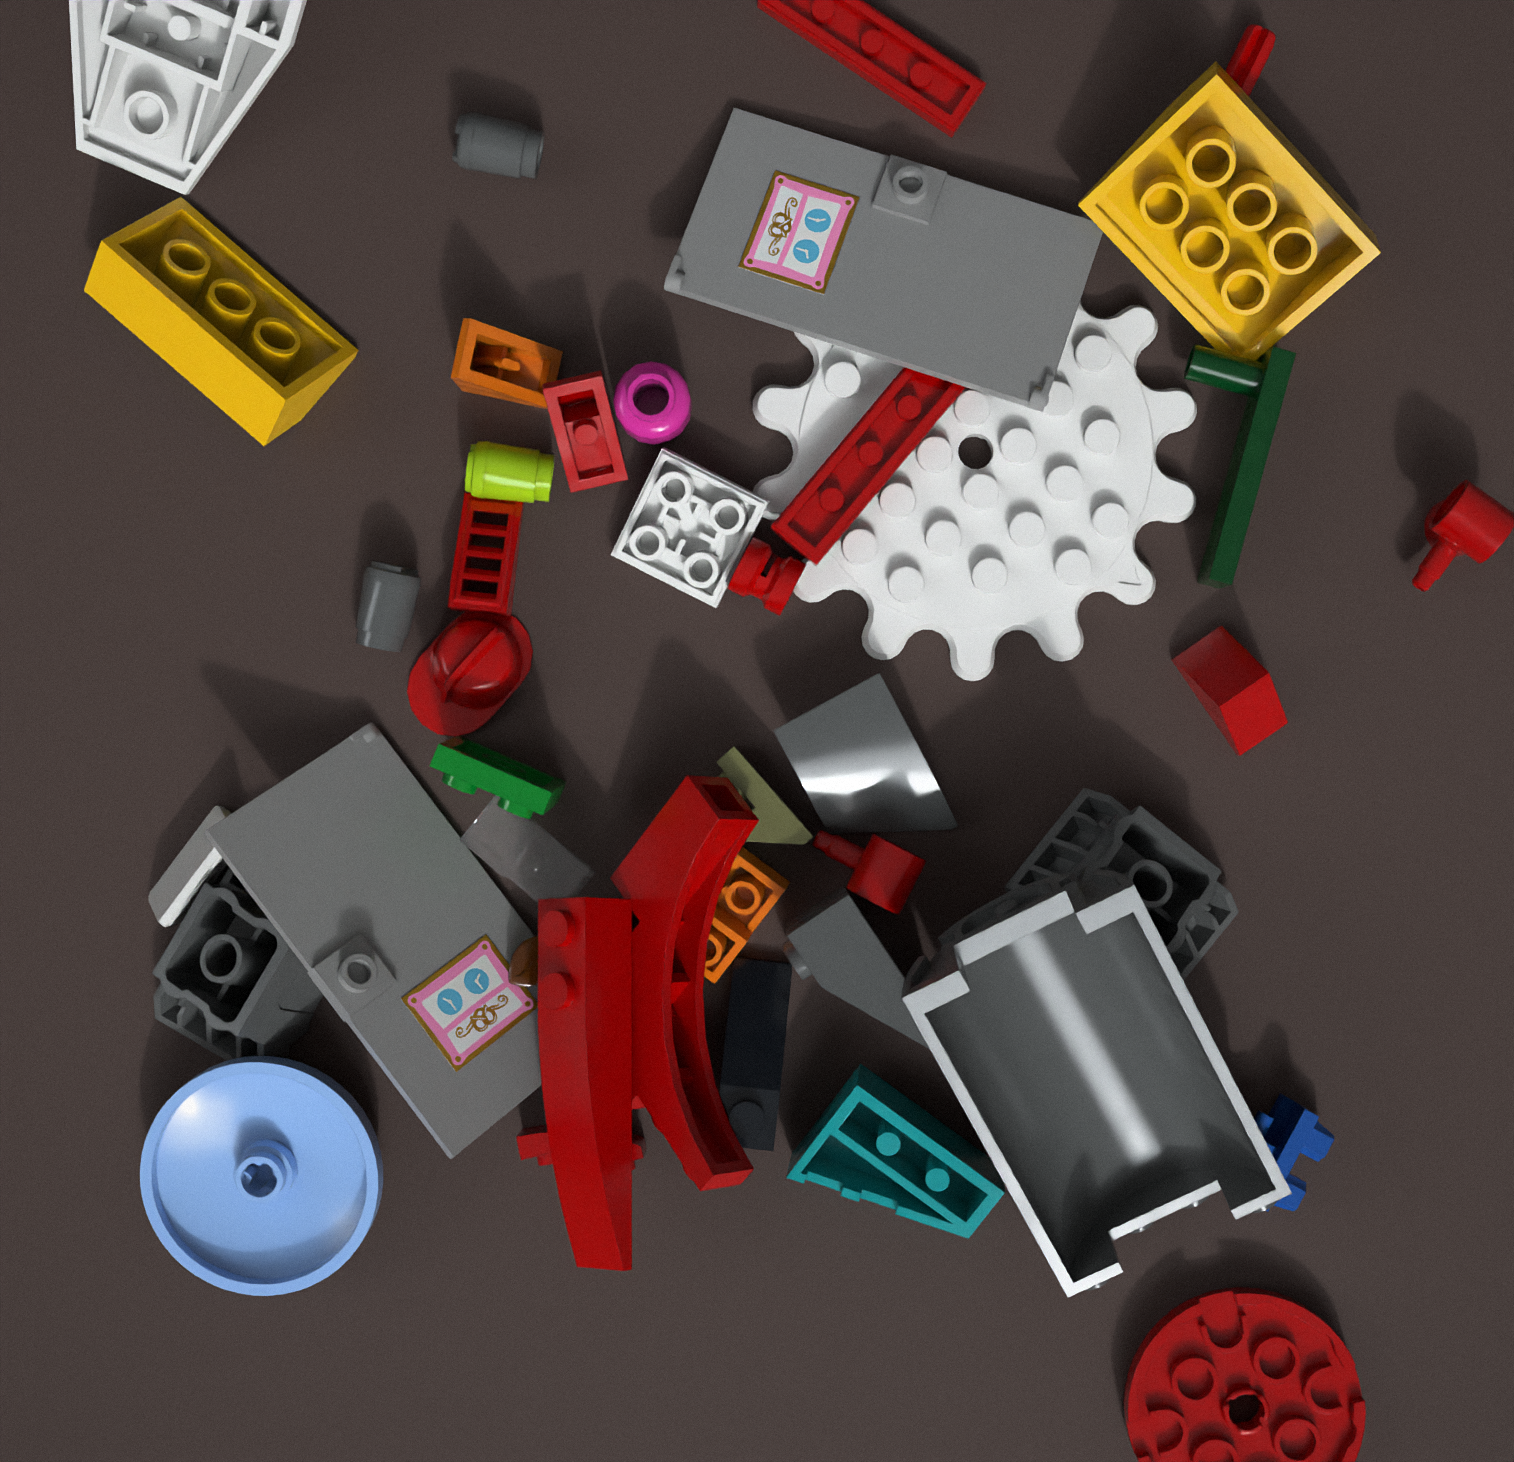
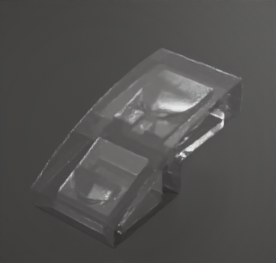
(526, 854)

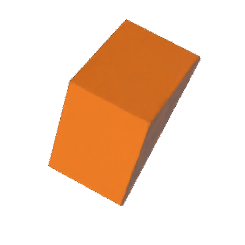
(503, 364)

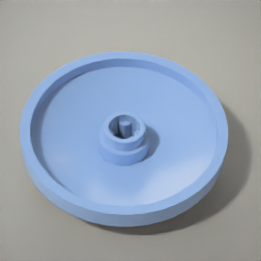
(261, 1175)

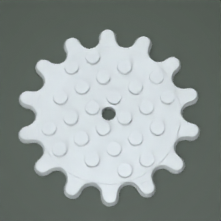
(1002, 540)

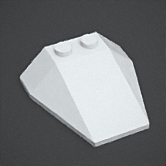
(172, 78)

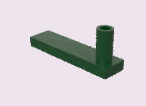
(1265, 386)

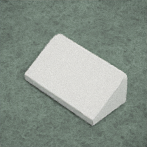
(188, 872)

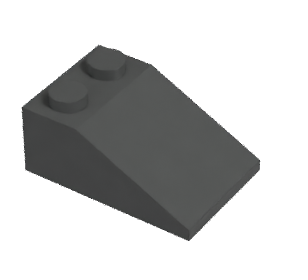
(849, 961)

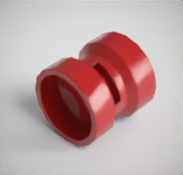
(776, 586)

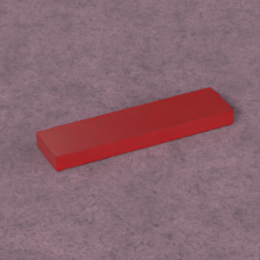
(884, 56)
(864, 462)

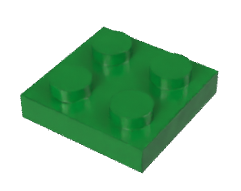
(518, 785)

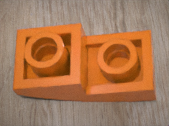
(741, 906)

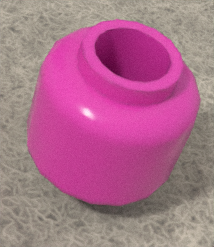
(652, 402)

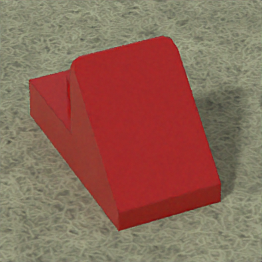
(585, 431)

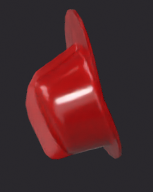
(469, 672)

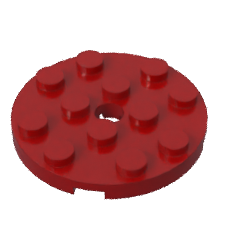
(1238, 1346)

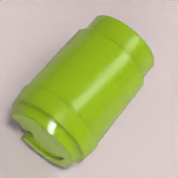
(508, 472)

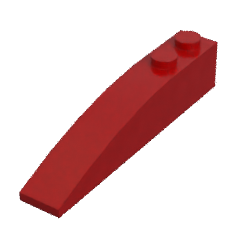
(588, 1070)

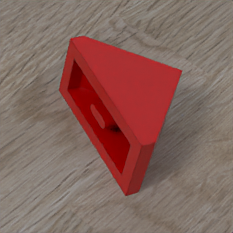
(1232, 689)

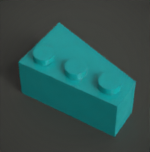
(899, 1156)

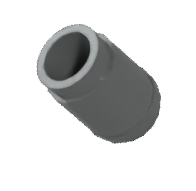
(498, 146)
(387, 605)

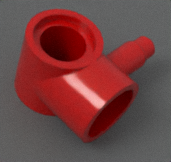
(1460, 525)
(881, 869)

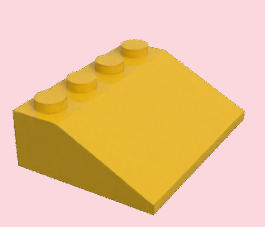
(1229, 218)

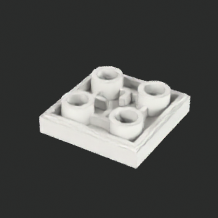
(690, 527)

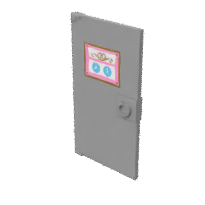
(886, 258)
(395, 931)

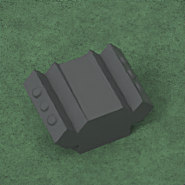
(1167, 872)
(233, 978)

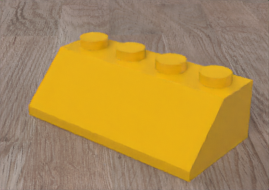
(218, 318)

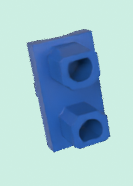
(1292, 1131)

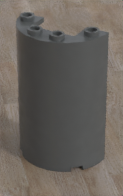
(1087, 1069)

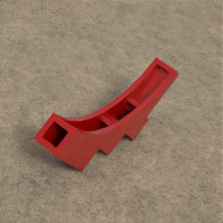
(674, 892)

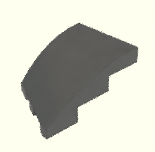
(864, 765)

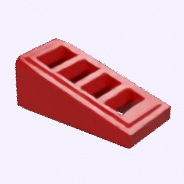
(477, 602)

